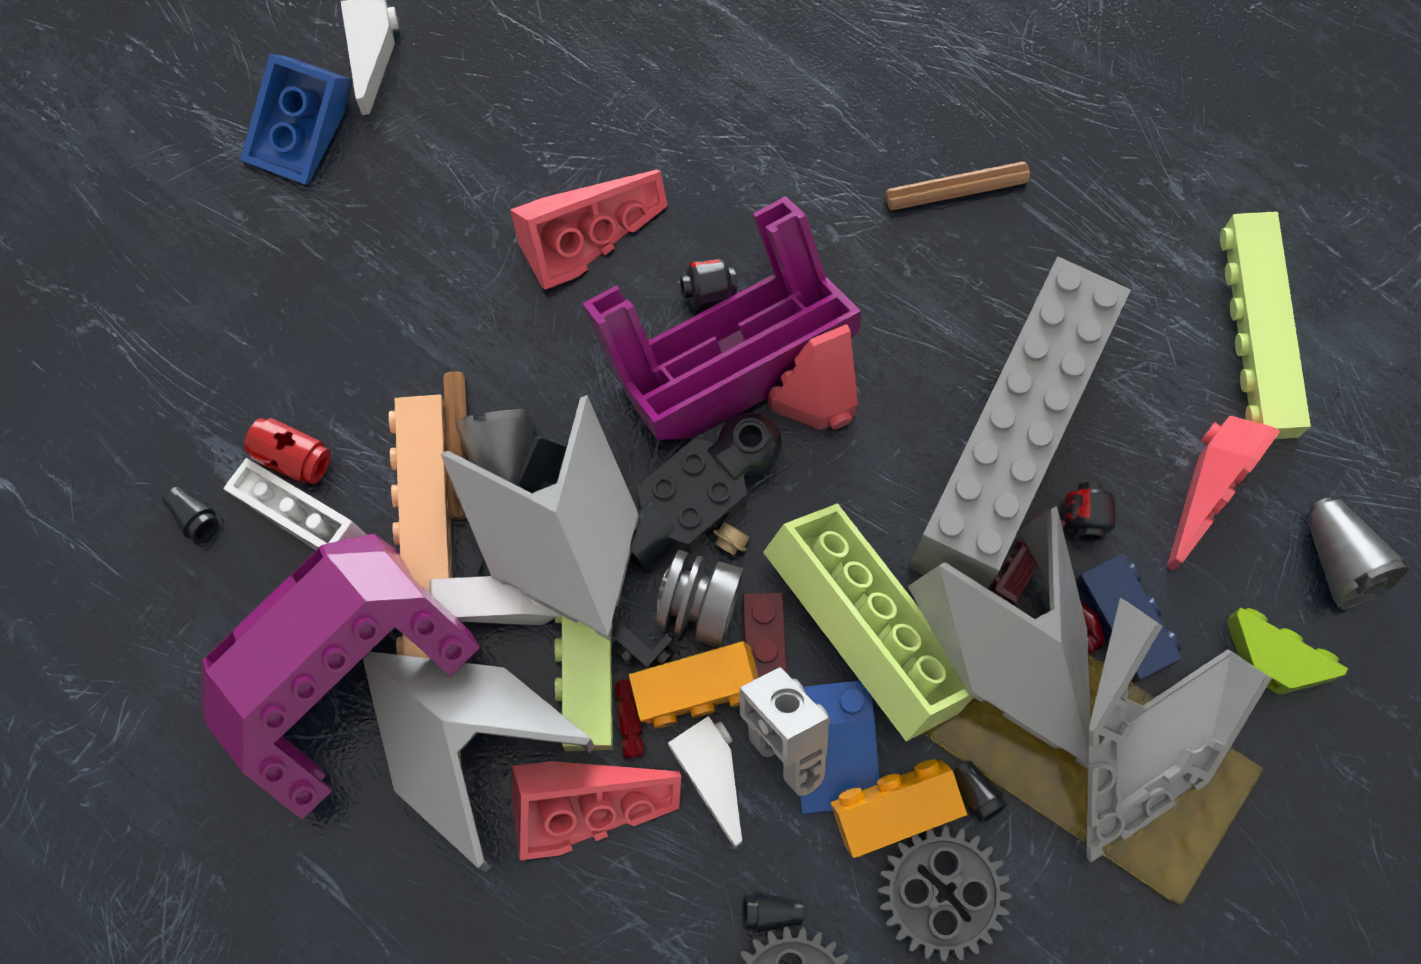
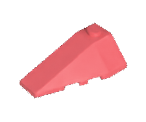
(577, 226)
(822, 384)
(1224, 462)
(577, 801)

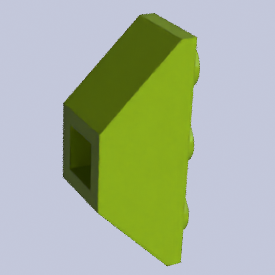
(1281, 653)

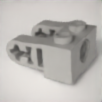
(788, 725)

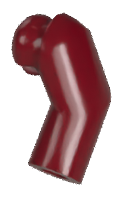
(1094, 629)

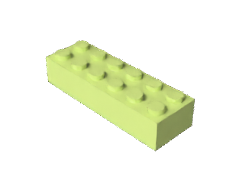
(868, 619)

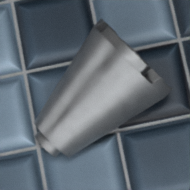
(498, 441)
(1352, 554)

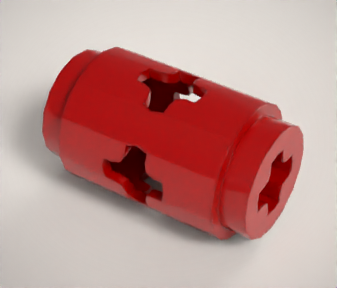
(287, 450)

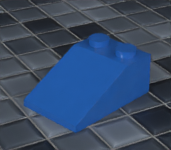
(295, 117)
(851, 743)

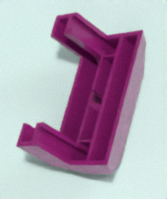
(732, 350)
(303, 645)

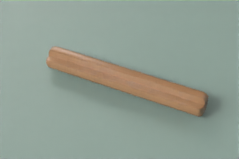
(957, 185)
(454, 409)

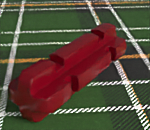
(628, 720)

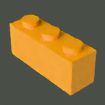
(693, 684)
(898, 807)

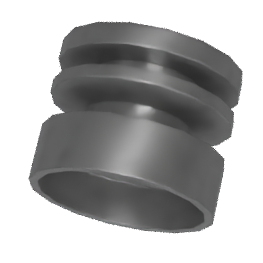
(698, 598)

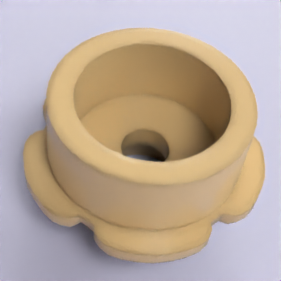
(731, 538)

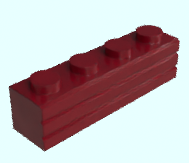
(1018, 573)

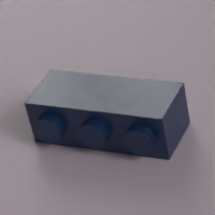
(1101, 592)

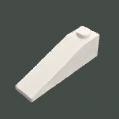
(289, 507)

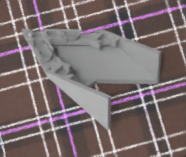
(563, 541)
(1011, 660)
(433, 716)
(1161, 749)

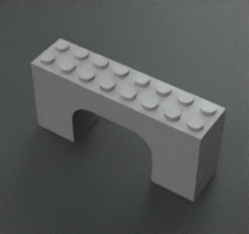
(1021, 424)

